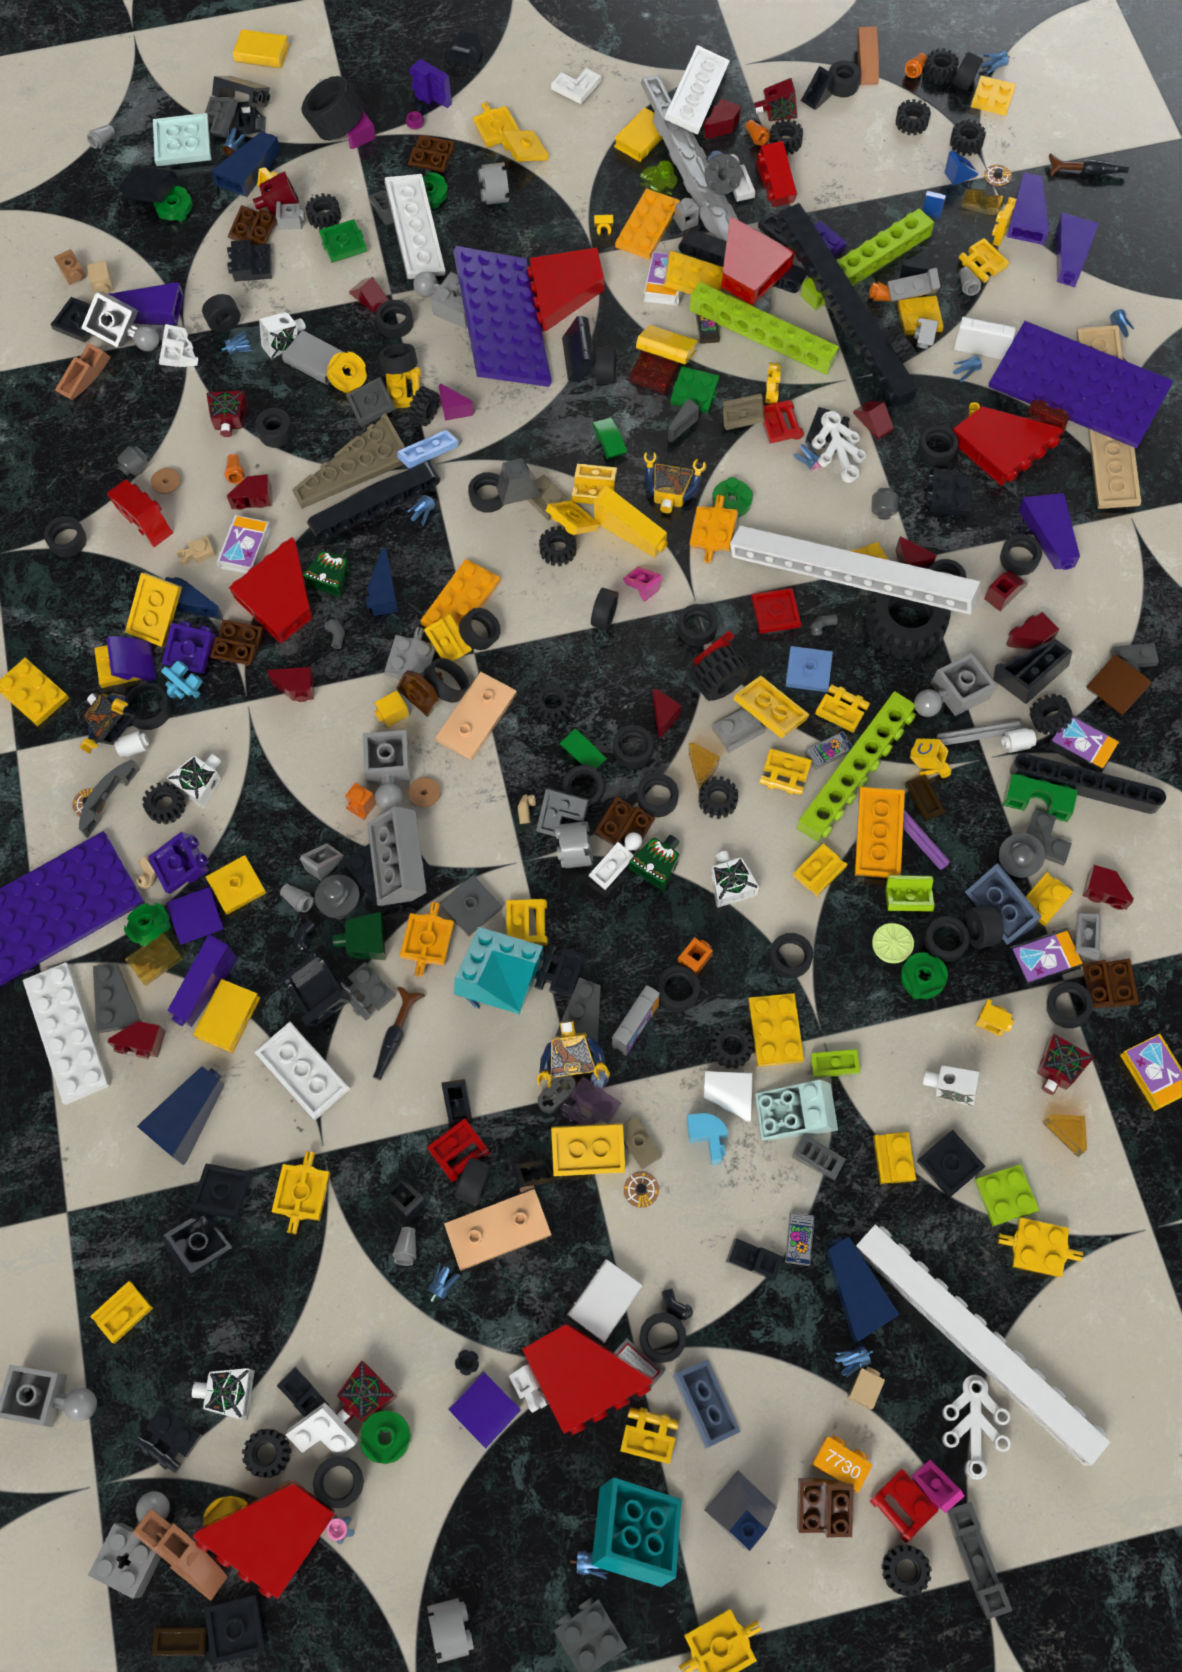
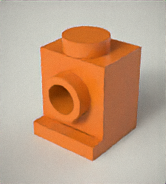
(360, 801)
(698, 948)

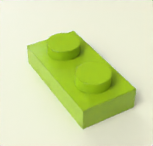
(835, 1063)

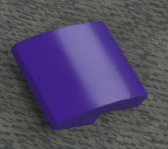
(130, 658)
(195, 915)
(484, 1409)

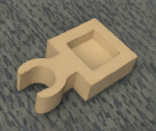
(198, 550)

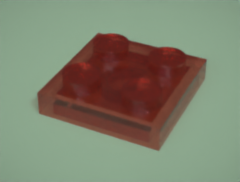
(653, 371)
(1041, 412)

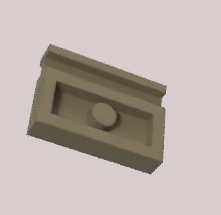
(743, 411)
(550, 494)

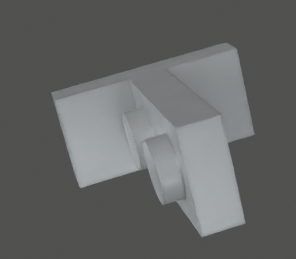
(914, 286)

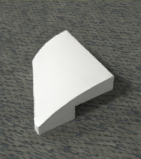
(176, 348)
(730, 1091)

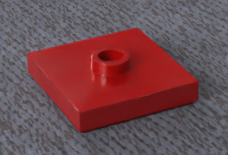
(776, 610)

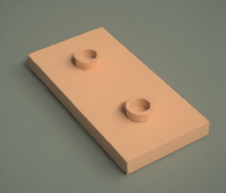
(476, 716)
(497, 1229)

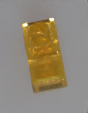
(979, 202)

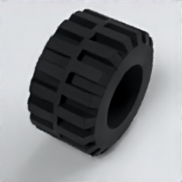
(720, 673)

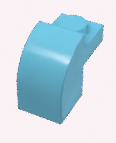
(708, 1128)

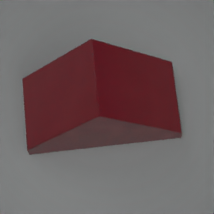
(369, 294)
(875, 418)
(914, 554)
(665, 710)

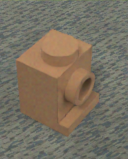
(70, 267)

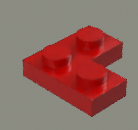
(721, 642)

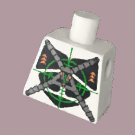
(279, 332)
(197, 779)
(732, 880)
(963, 1085)
(226, 1392)

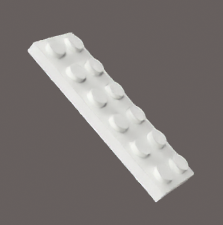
(696, 90)
(414, 225)
(65, 1033)

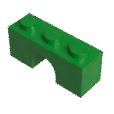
(1058, 799)

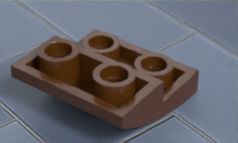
(432, 153)
(252, 225)
(237, 642)
(1118, 685)
(621, 820)
(1111, 983)
(825, 1507)

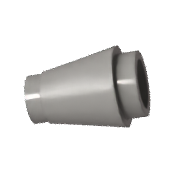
(99, 136)
(969, 281)
(297, 898)
(405, 1247)

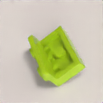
(909, 893)

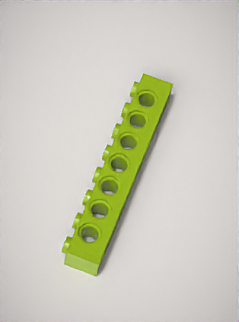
(876, 252)
(763, 328)
(895, 707)

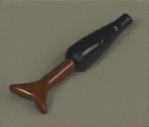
(1088, 167)
(395, 1034)

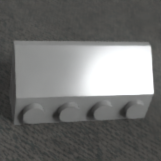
(396, 856)

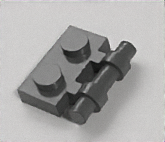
(371, 987)

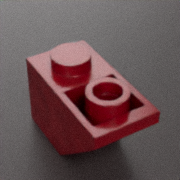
(722, 120)
(251, 493)
(1004, 590)
(1034, 633)
(1107, 887)
(140, 1038)

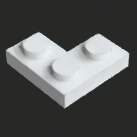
(578, 88)
(324, 1426)

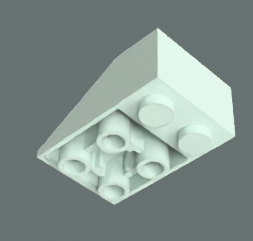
(796, 1110)

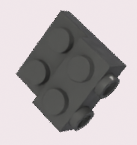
(589, 1636)

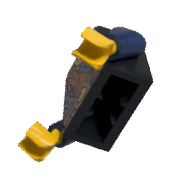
(106, 719)

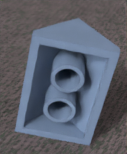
(1000, 891)
(706, 1404)

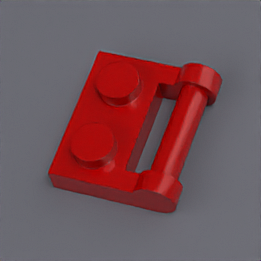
(775, 425)
(452, 1144)
(911, 1501)

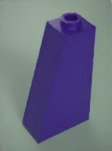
(1029, 215)
(1073, 245)
(155, 304)
(1052, 528)
(203, 977)

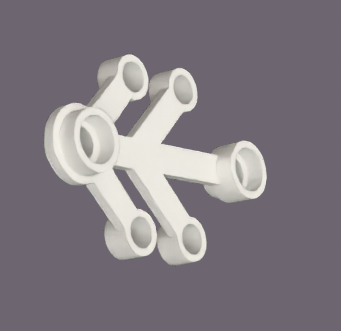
(831, 423)
(975, 1422)

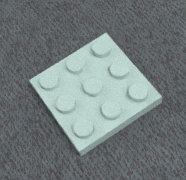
(181, 139)

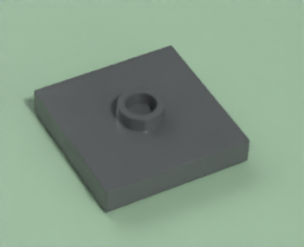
(370, 401)
(471, 905)

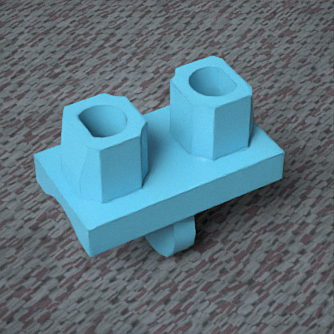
(179, 684)

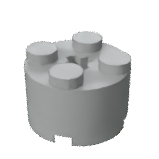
(494, 183)
(575, 845)
(449, 1630)

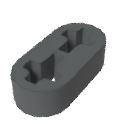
(560, 1097)

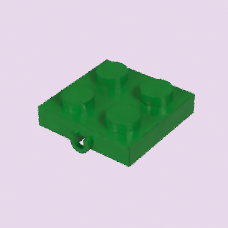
(342, 240)
(696, 386)

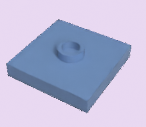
(809, 669)

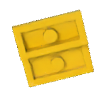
(590, 481)

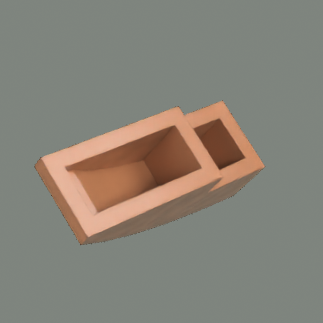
(868, 55)
(82, 371)

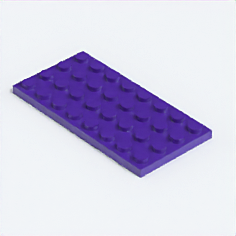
(501, 317)
(1083, 381)
(62, 904)

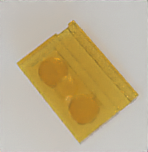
(154, 959)

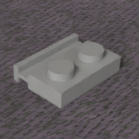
(738, 729)

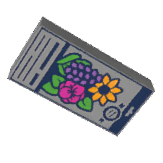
(829, 750)
(799, 1239)

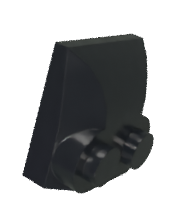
(196, 1244)

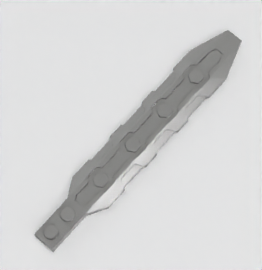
(690, 161)

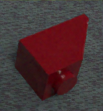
(294, 682)

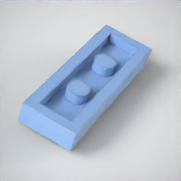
(427, 449)

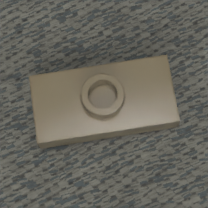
(640, 1143)

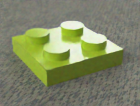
(1006, 1195)

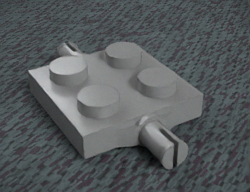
(409, 655)

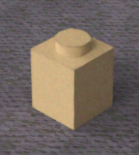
(100, 277)
(866, 1387)

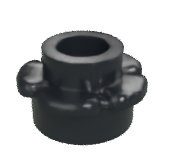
(460, 1362)

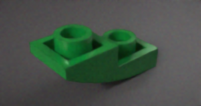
(610, 437)
(582, 749)

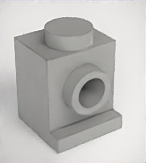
(686, 208)
(289, 216)
(925, 333)

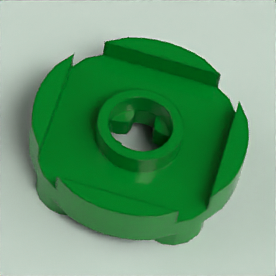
(439, 189)
(176, 211)
(736, 488)
(157, 924)
(928, 964)
(371, 1437)

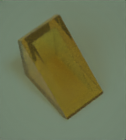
(703, 763)
(1069, 1130)

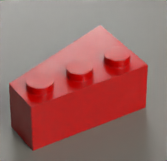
(776, 174)
(141, 511)

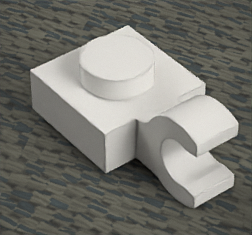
(526, 1386)

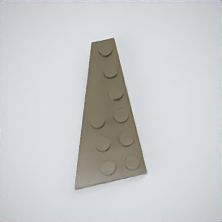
(355, 463)

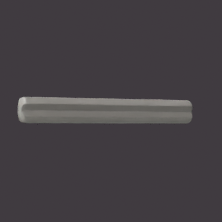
(977, 733)

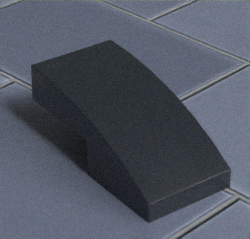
(754, 1259)
(301, 1392)

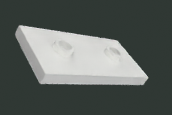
(302, 1071)

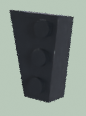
(1032, 672)

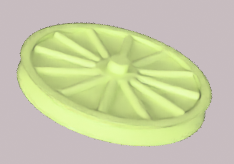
(893, 943)

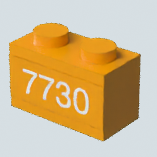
(841, 1462)

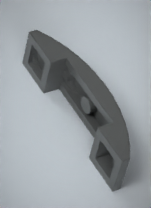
(121, 774)
(977, 1561)

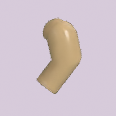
(523, 808)
(149, 874)

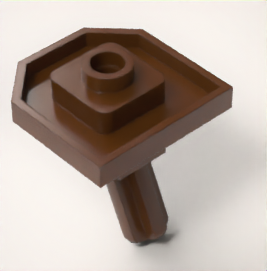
(419, 691)

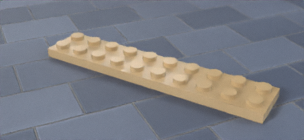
(1111, 460)

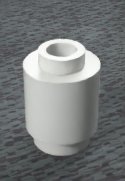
(1018, 740)
(131, 744)

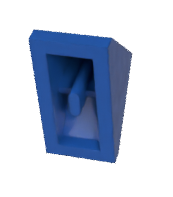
(959, 168)
(934, 204)

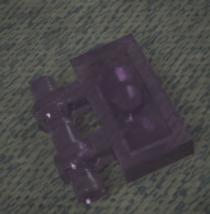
(594, 1100)

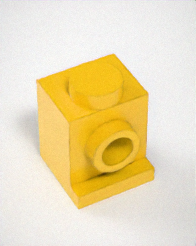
(995, 1019)

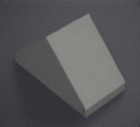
(321, 861)

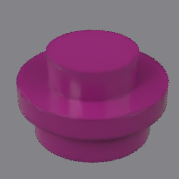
(414, 120)

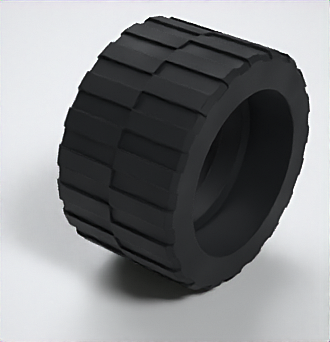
(332, 108)

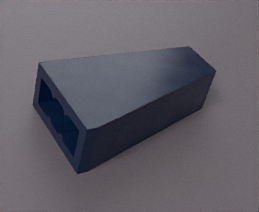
(241, 169)
(860, 1293)

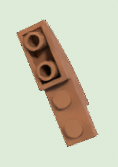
(181, 1553)

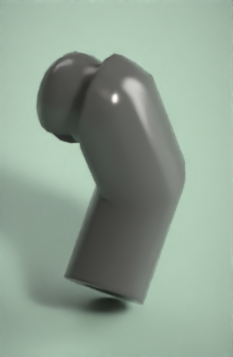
(822, 621)
(338, 632)

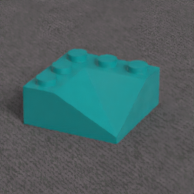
(498, 970)
(637, 1532)

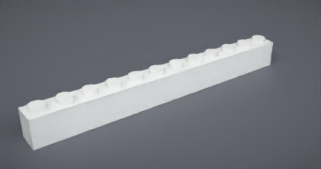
(856, 569)
(983, 1347)

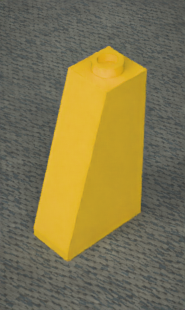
(628, 522)

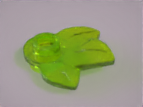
(660, 176)

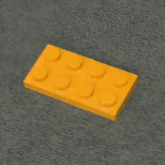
(647, 224)
(466, 590)
(879, 832)

